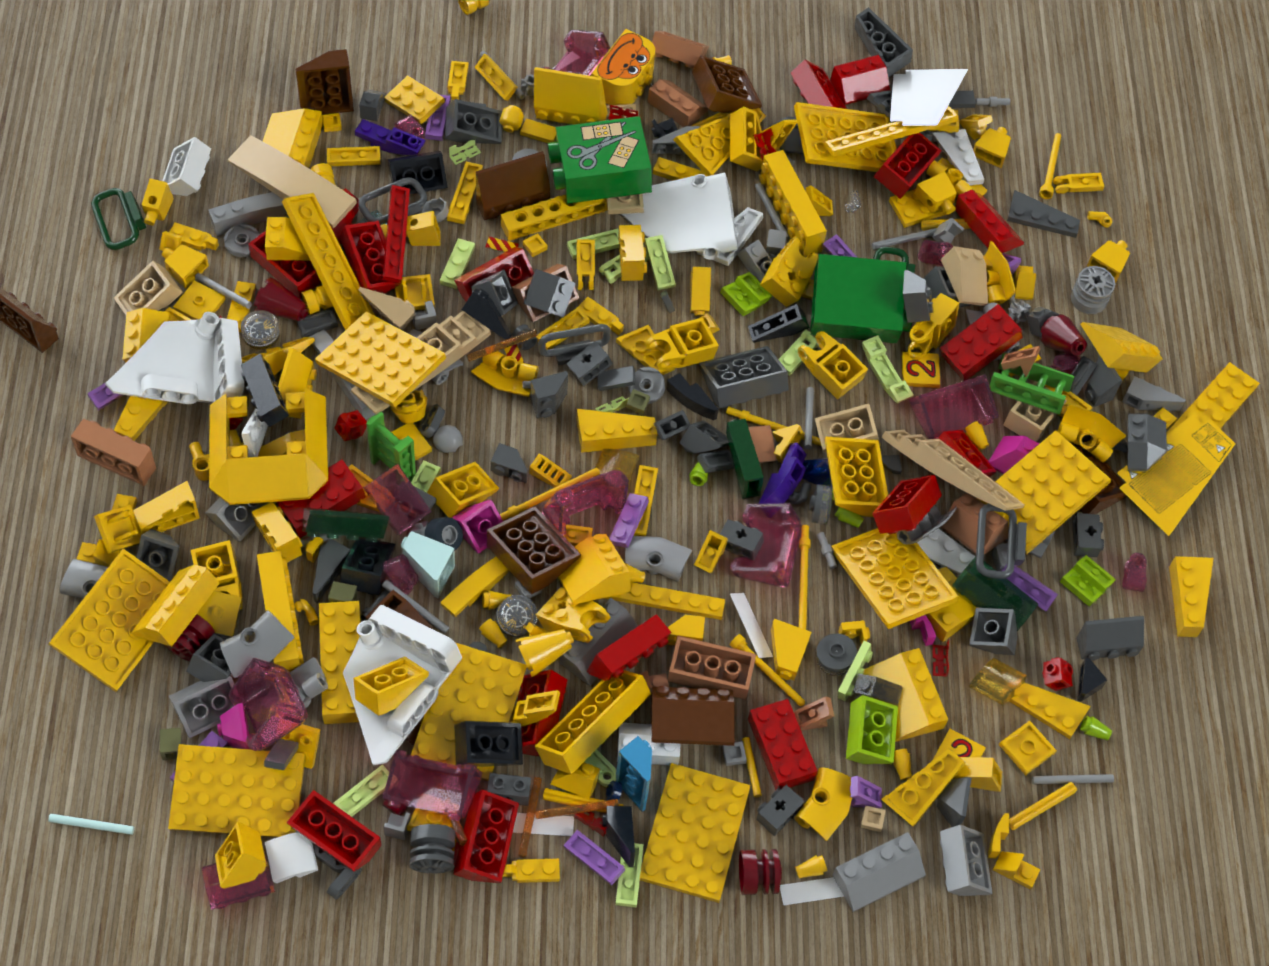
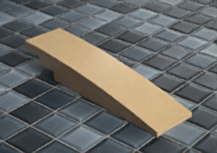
(290, 178)
(453, 337)
(951, 467)

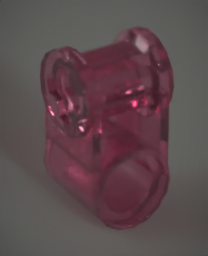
(410, 126)
(933, 251)
(1066, 363)
(401, 572)
(1135, 573)

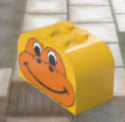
(626, 68)

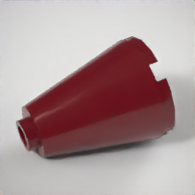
(280, 301)
(1062, 335)

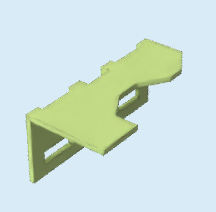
(468, 153)
(616, 406)

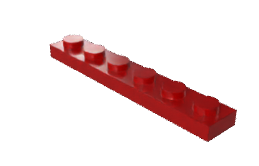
(396, 234)

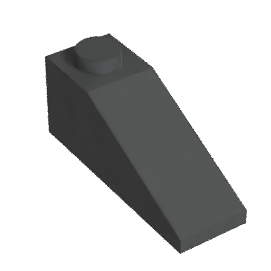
(329, 566)

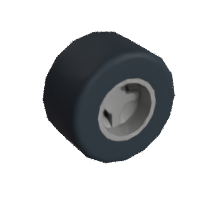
(445, 531)

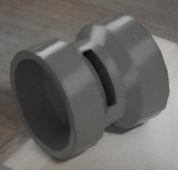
(528, 344)

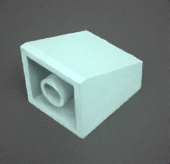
(430, 561)

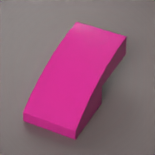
(926, 629)

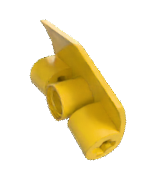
(954, 176)
(999, 277)
(496, 373)
(1081, 422)
(826, 816)

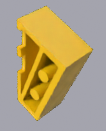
(743, 148)
(632, 252)
(168, 510)
(277, 531)

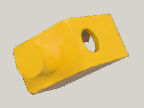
(993, 146)
(937, 193)
(156, 201)
(423, 229)
(1111, 257)
(184, 264)

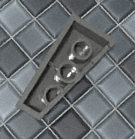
(882, 41)

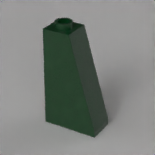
(744, 459)

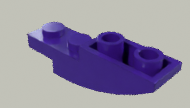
(391, 141)
(787, 479)

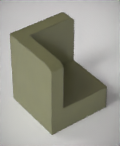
(638, 402)
(342, 592)
(169, 743)

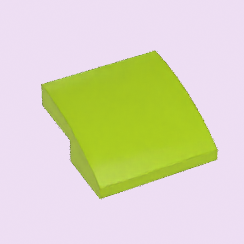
(746, 293)
(1087, 580)

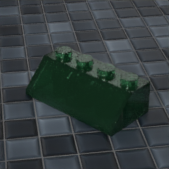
(344, 523)
(994, 593)

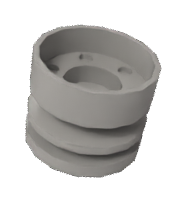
(1092, 290)

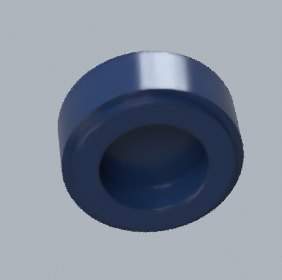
(613, 790)

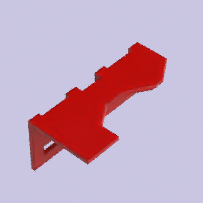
(620, 111)
(767, 141)
(940, 656)
(587, 820)

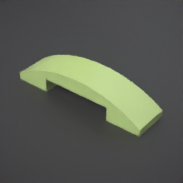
(884, 370)

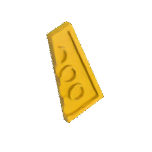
(1050, 708)
(924, 787)

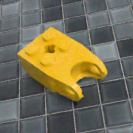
(789, 273)
(933, 332)
(684, 344)
(833, 365)
(227, 572)
(561, 614)

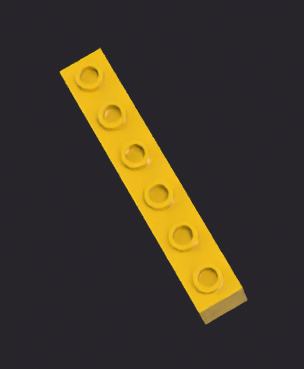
(547, 215)

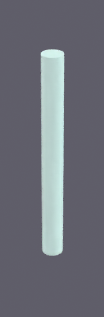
(93, 824)

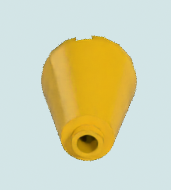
(544, 649)

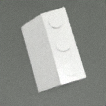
(187, 167)
(661, 752)

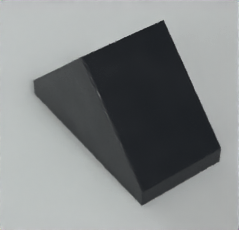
(1090, 680)

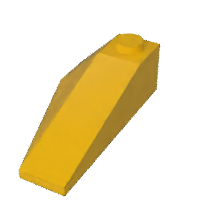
(277, 356)

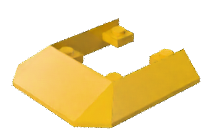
(268, 478)

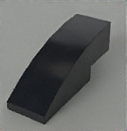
(691, 397)

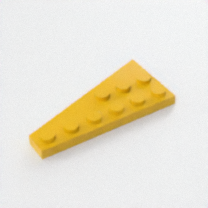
(709, 143)

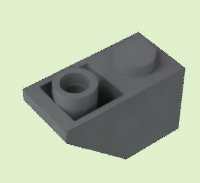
(509, 463)

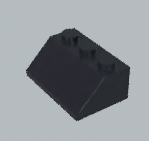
(424, 167)

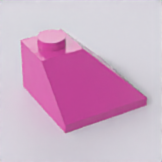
(1011, 451)
(475, 522)
(234, 727)

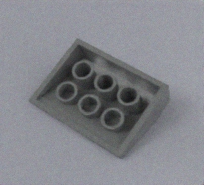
(744, 376)

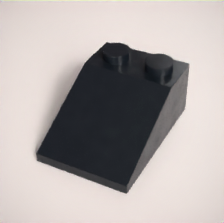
(365, 565)
(488, 743)

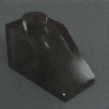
(877, 689)

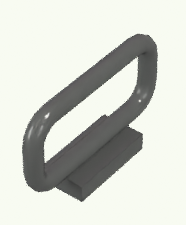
(414, 208)
(565, 352)
(1015, 548)

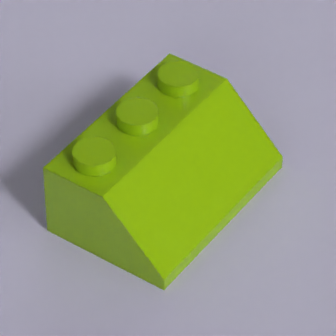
(871, 731)

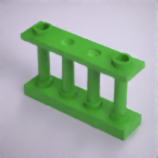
(1032, 394)
(388, 448)

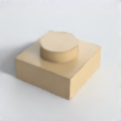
(873, 818)

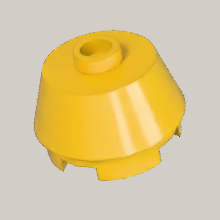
(411, 408)

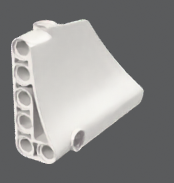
(690, 215)

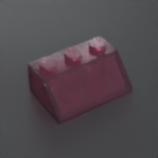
(397, 499)
(220, 897)

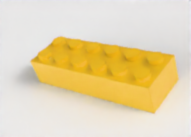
(792, 203)
(279, 601)
(337, 641)
(592, 721)

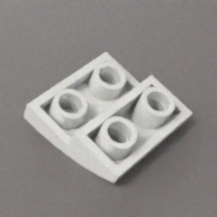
(290, 857)

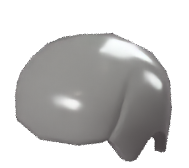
(439, 207)
(447, 439)

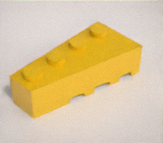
(137, 416)
(614, 430)
(1190, 591)

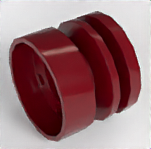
(192, 638)
(759, 872)

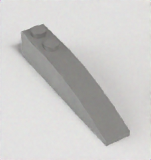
(246, 211)
(321, 342)

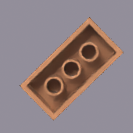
(113, 451)
(711, 666)

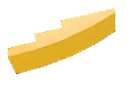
(472, 587)
(535, 708)

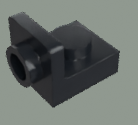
(663, 128)

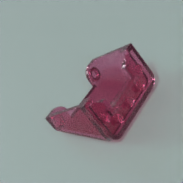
(583, 52)
(955, 407)
(605, 489)
(781, 537)
(270, 702)
(431, 785)

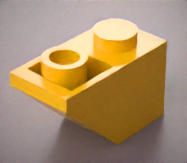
(687, 626)

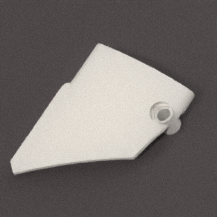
(185, 363)
(381, 641)

